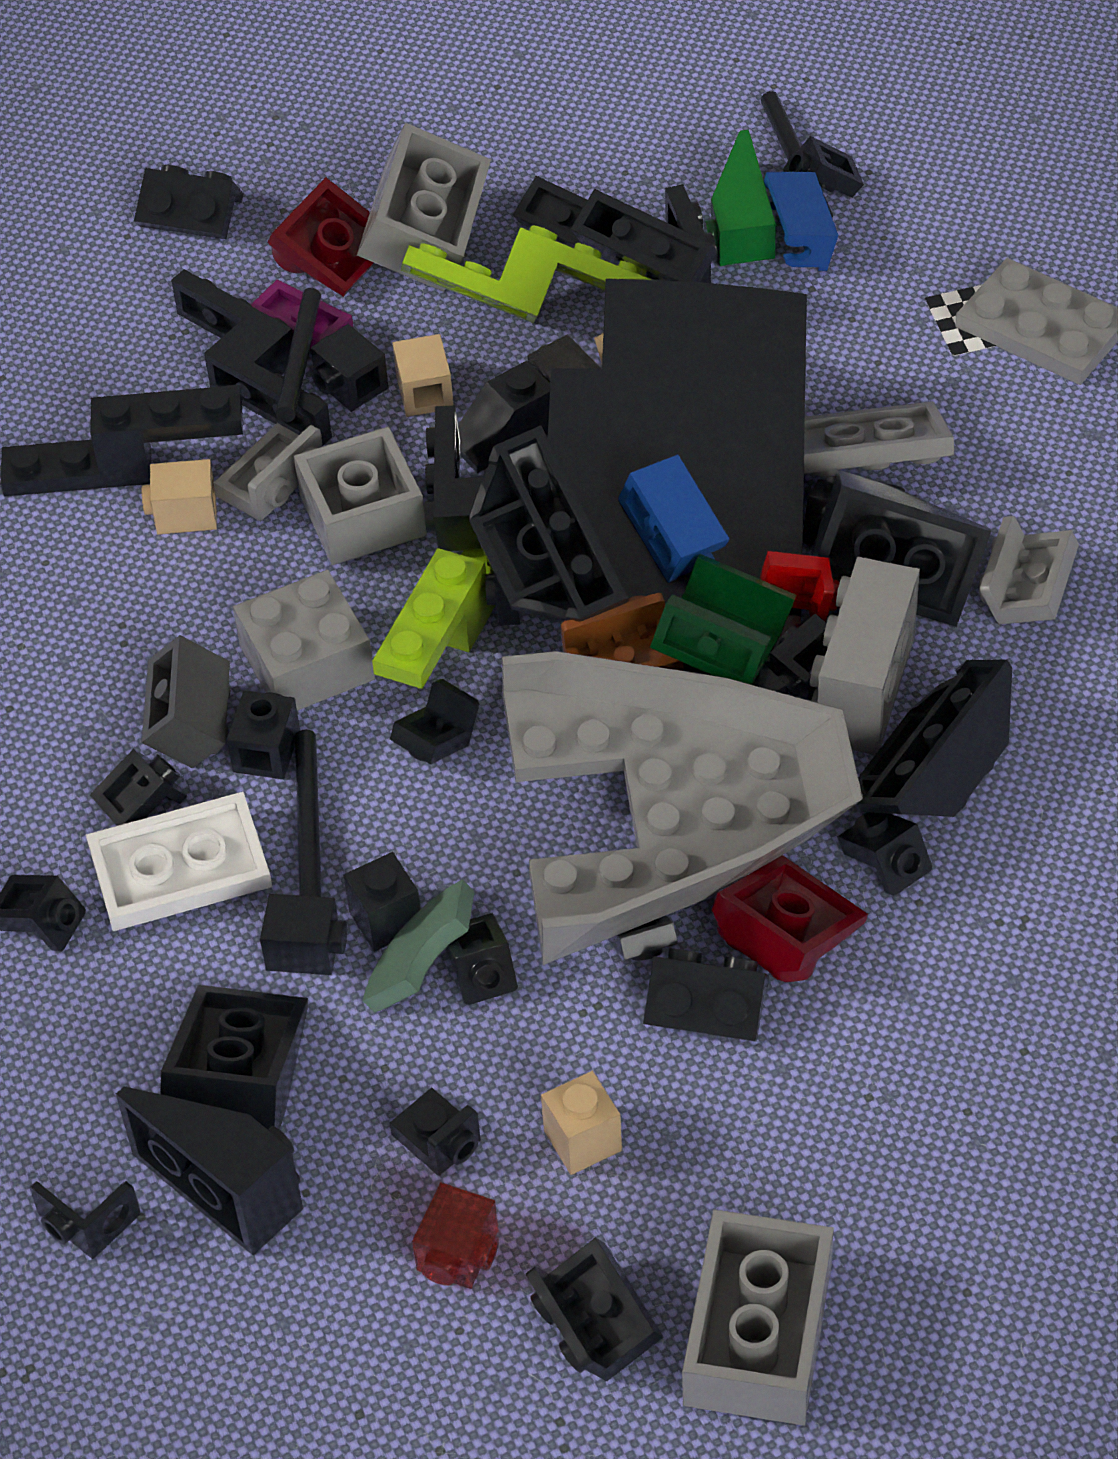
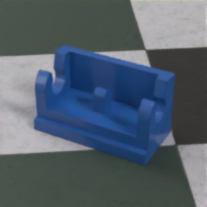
(803, 217)
(671, 516)

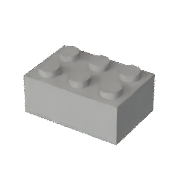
(423, 197)
(867, 648)
(758, 1317)

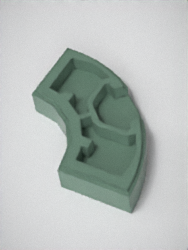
(418, 945)

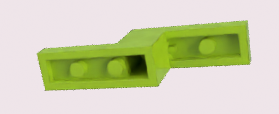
(525, 274)
(442, 611)

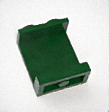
(723, 621)

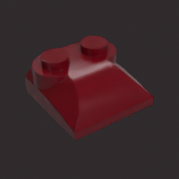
(324, 238)
(784, 919)

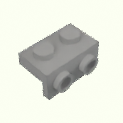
(266, 472)
(1027, 573)

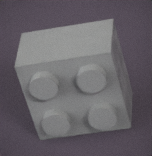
(360, 495)
(304, 640)

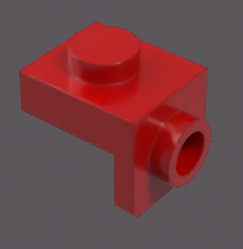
(804, 576)

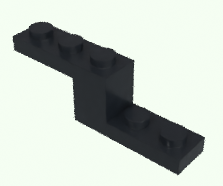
(615, 231)
(249, 353)
(121, 440)
(454, 502)

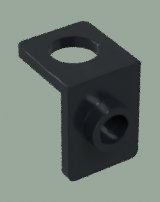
(86, 1233)

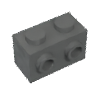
(186, 702)

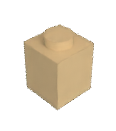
(422, 374)
(181, 496)
(581, 1122)

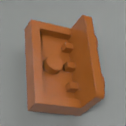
(621, 634)

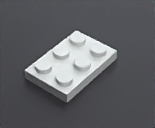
(178, 861)

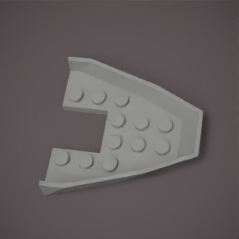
(711, 776)

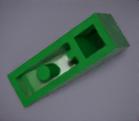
(741, 209)

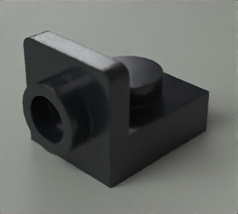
(832, 167)
(137, 788)
(40, 906)
(482, 961)
(437, 1131)

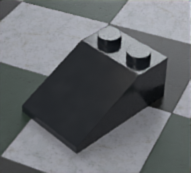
(900, 529)
(237, 1052)
(217, 1162)

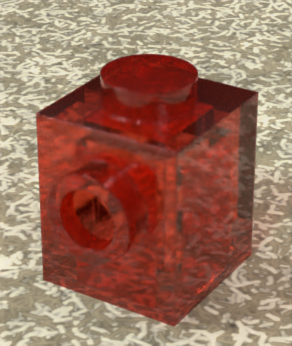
(456, 1237)

